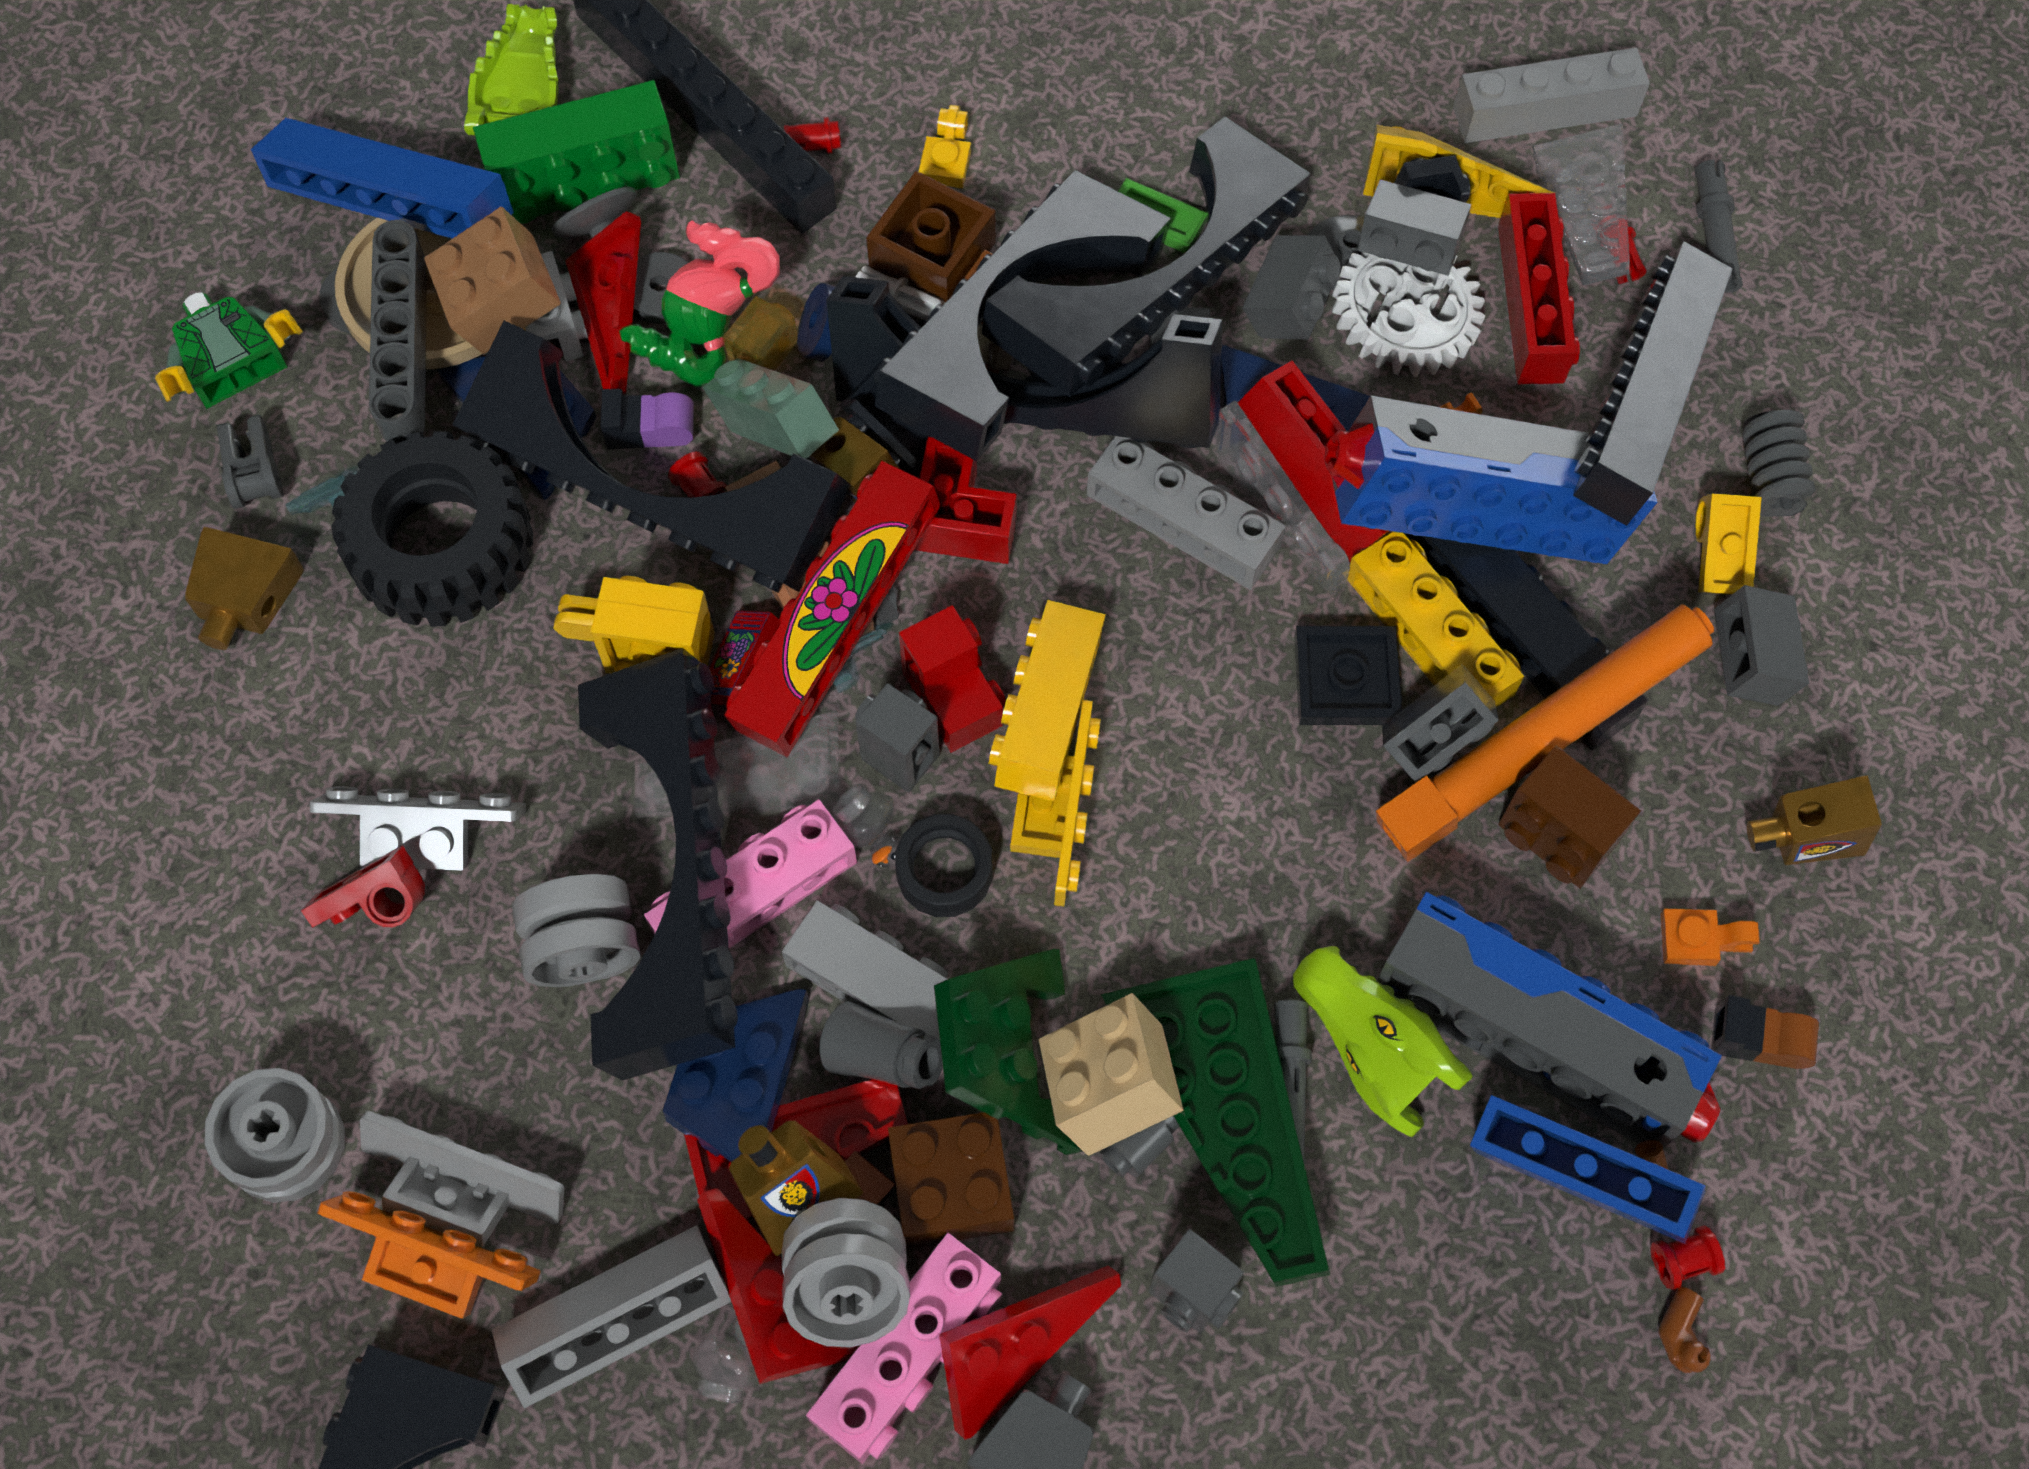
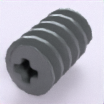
(1778, 461)

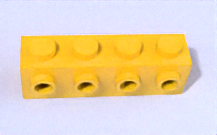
(1430, 616)
(1048, 700)

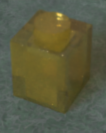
(762, 334)

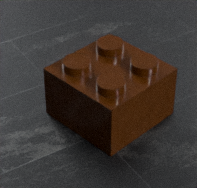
(931, 236)
(1567, 818)
(951, 1179)

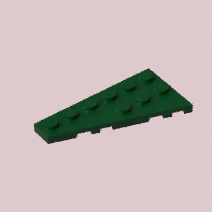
(1239, 1110)

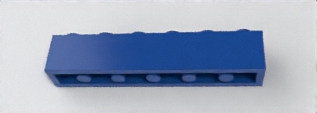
(378, 178)

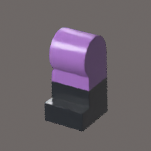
(646, 420)

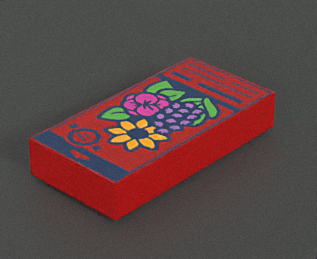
(737, 651)

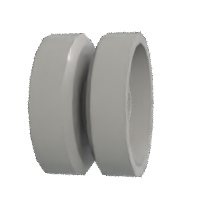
(575, 930)
(274, 1135)
(845, 1273)

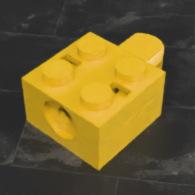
(638, 621)

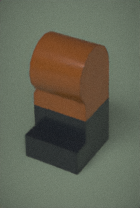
(1764, 1034)

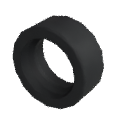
(938, 827)

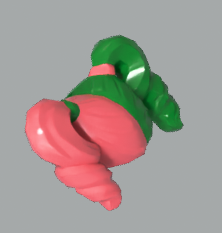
(702, 301)

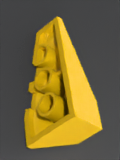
(1487, 182)

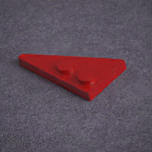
(604, 287)
(756, 1292)
(1004, 1349)

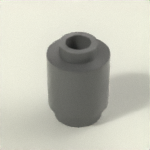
(1141, 1149)

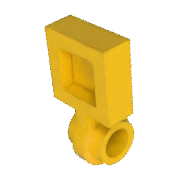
(946, 157)

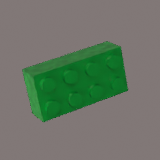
(580, 150)

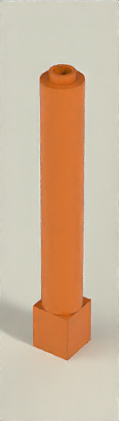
(1436, 805)

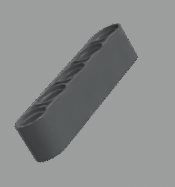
(397, 267)

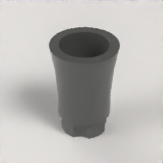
(878, 1048)

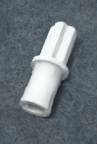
(910, 299)

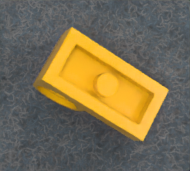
(1729, 541)

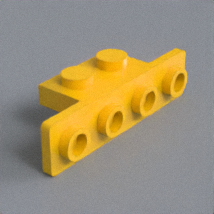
(1053, 827)

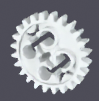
(1407, 308)

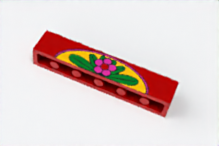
(832, 608)

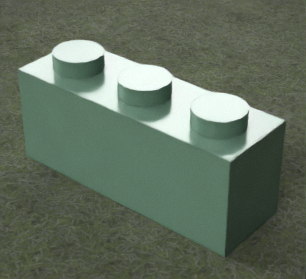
(770, 408)

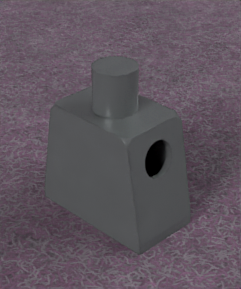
(1039, 1432)

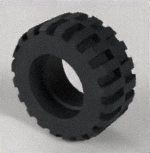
(422, 474)

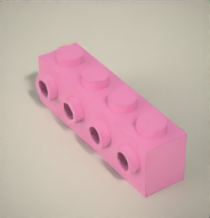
(778, 869)
(894, 1370)

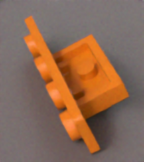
(425, 1263)

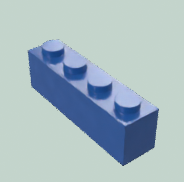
(1588, 1168)

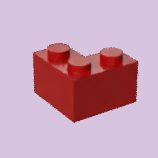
(970, 519)
(944, 671)

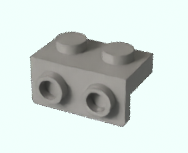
(560, 321)

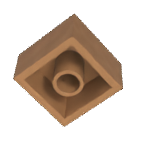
(491, 277)

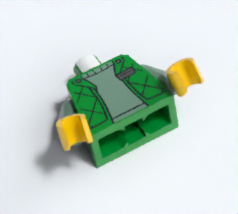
(223, 348)

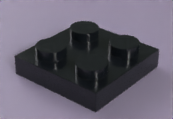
(1347, 675)

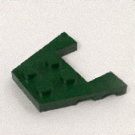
(990, 1043)

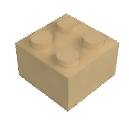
(1110, 1075)

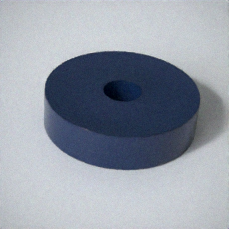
(813, 327)

